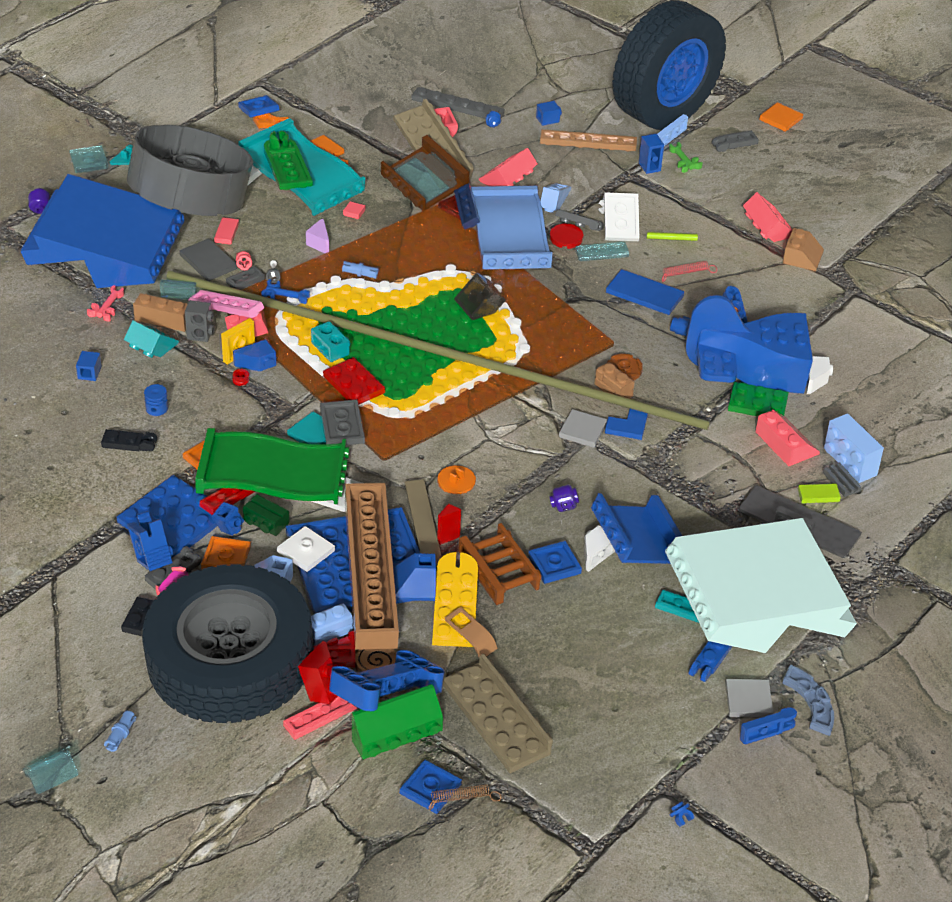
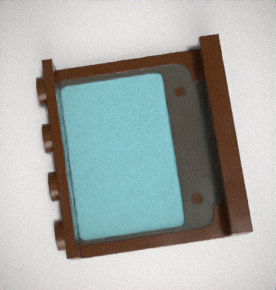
(426, 174)

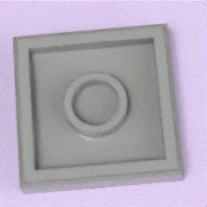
(583, 428)
(748, 698)

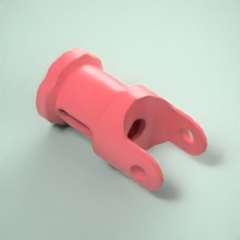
(243, 265)

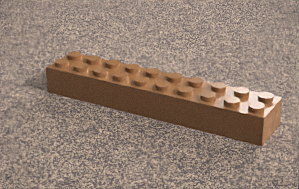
(371, 567)

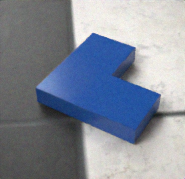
(629, 428)

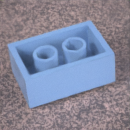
(853, 448)

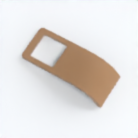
(474, 634)

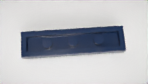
(466, 206)

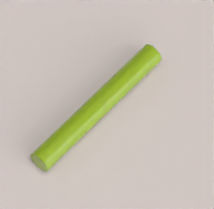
(672, 236)

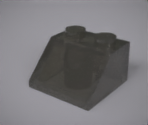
(479, 297)

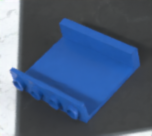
(636, 531)

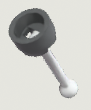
(273, 272)

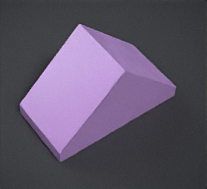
(317, 237)

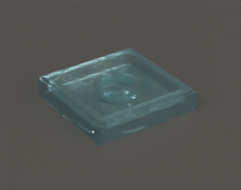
(88, 159)

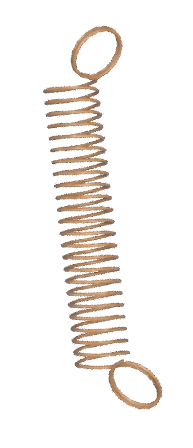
(472, 791)

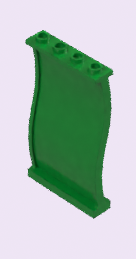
(272, 466)

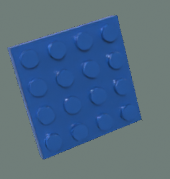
(179, 512)

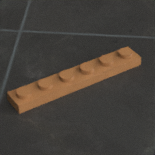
(588, 140)

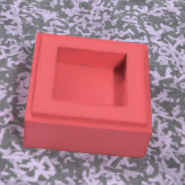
(354, 210)

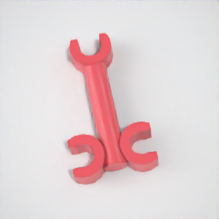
(105, 310)

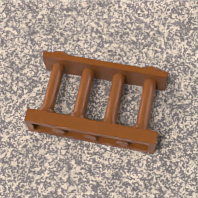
(487, 575)

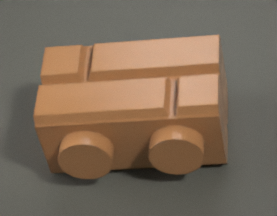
(614, 381)

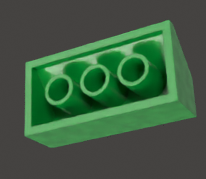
(397, 722)

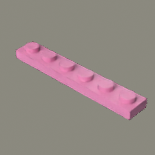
(229, 304)

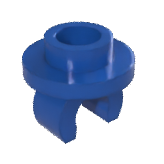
(680, 810)

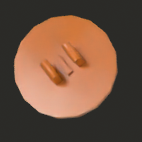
(456, 479)

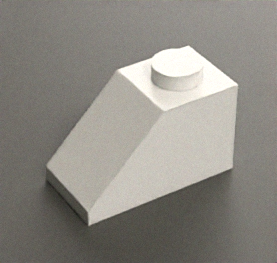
(819, 373)
(596, 547)

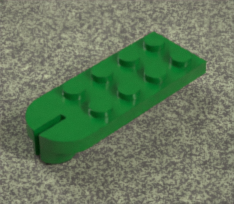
(286, 162)

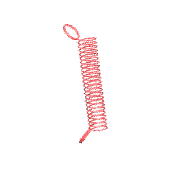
(687, 271)

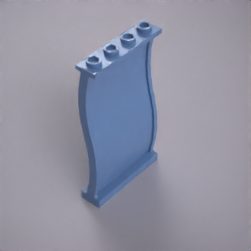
(511, 228)

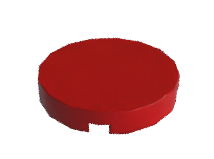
(566, 235)

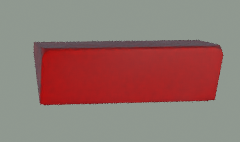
(449, 524)

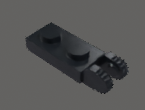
(129, 440)

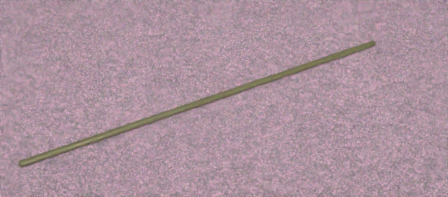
(446, 352)

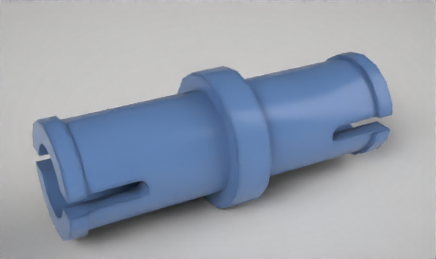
(360, 269)
(120, 731)

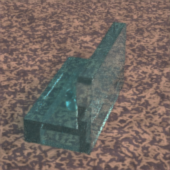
(51, 771)

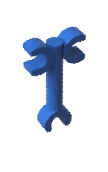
(275, 289)

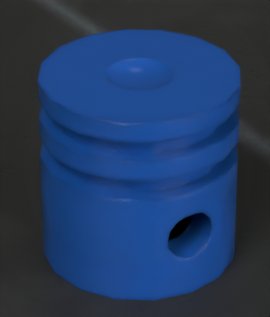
(156, 397)

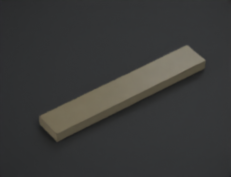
(422, 518)

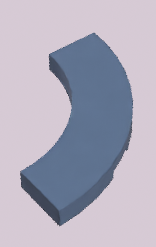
(815, 696)

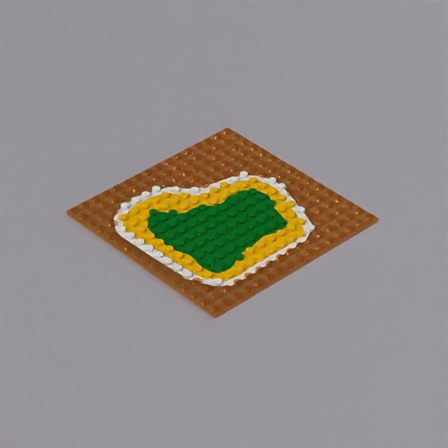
(419, 275)

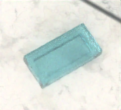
(177, 289)

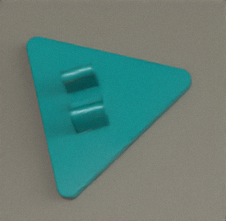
(123, 157)

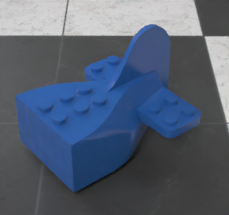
(761, 353)

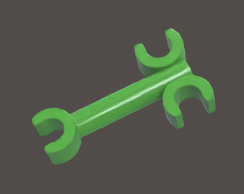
(685, 162)

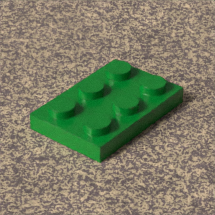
(757, 399)

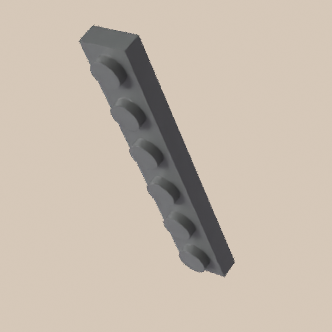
(455, 103)

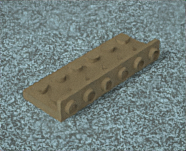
(424, 121)
(499, 715)

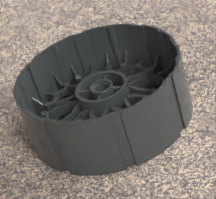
(189, 170)

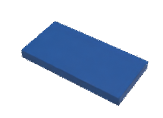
(645, 292)

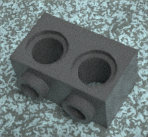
(199, 321)

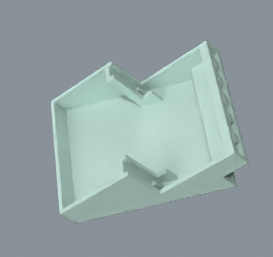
(758, 582)

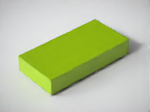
(819, 493)

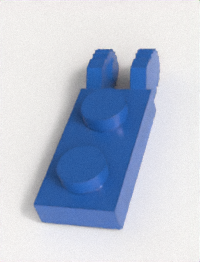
(709, 659)
(768, 726)

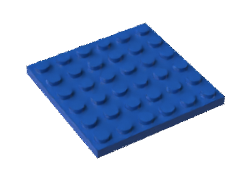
(329, 580)

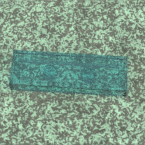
(602, 251)

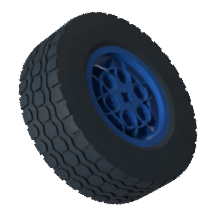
(669, 64)

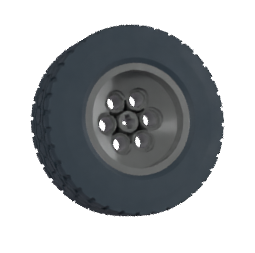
(227, 643)

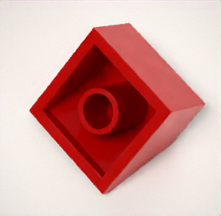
(316, 674)

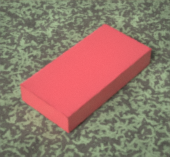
(226, 230)

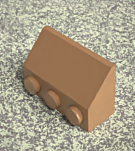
(160, 312)

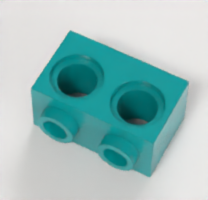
(330, 341)

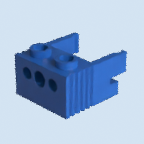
(150, 542)

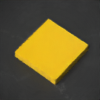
(236, 338)

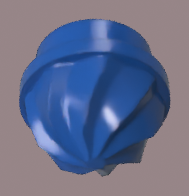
(493, 119)

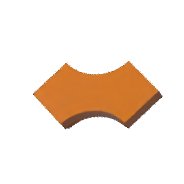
(267, 120)

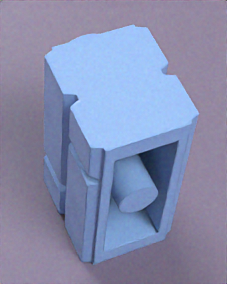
(331, 624)

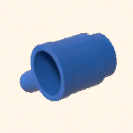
(680, 325)

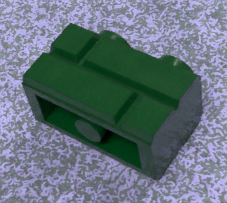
(265, 515)

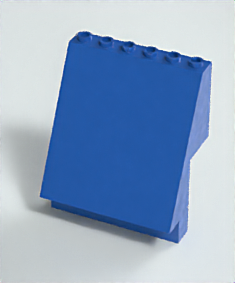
(108, 228)

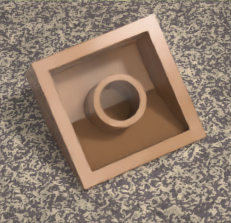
(803, 250)

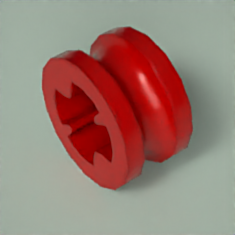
(238, 377)

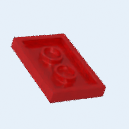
(353, 381)

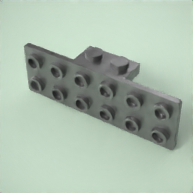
(827, 532)

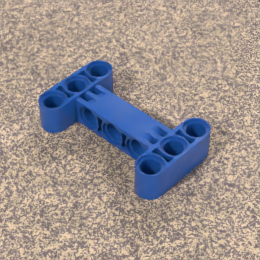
(366, 687)

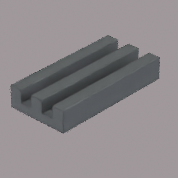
(245, 278)
(844, 479)

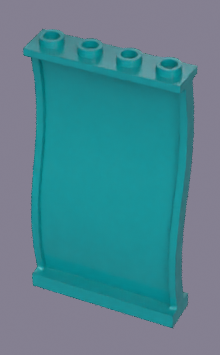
(331, 176)

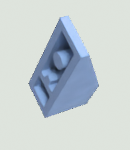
(554, 196)

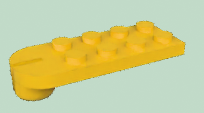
(454, 590)

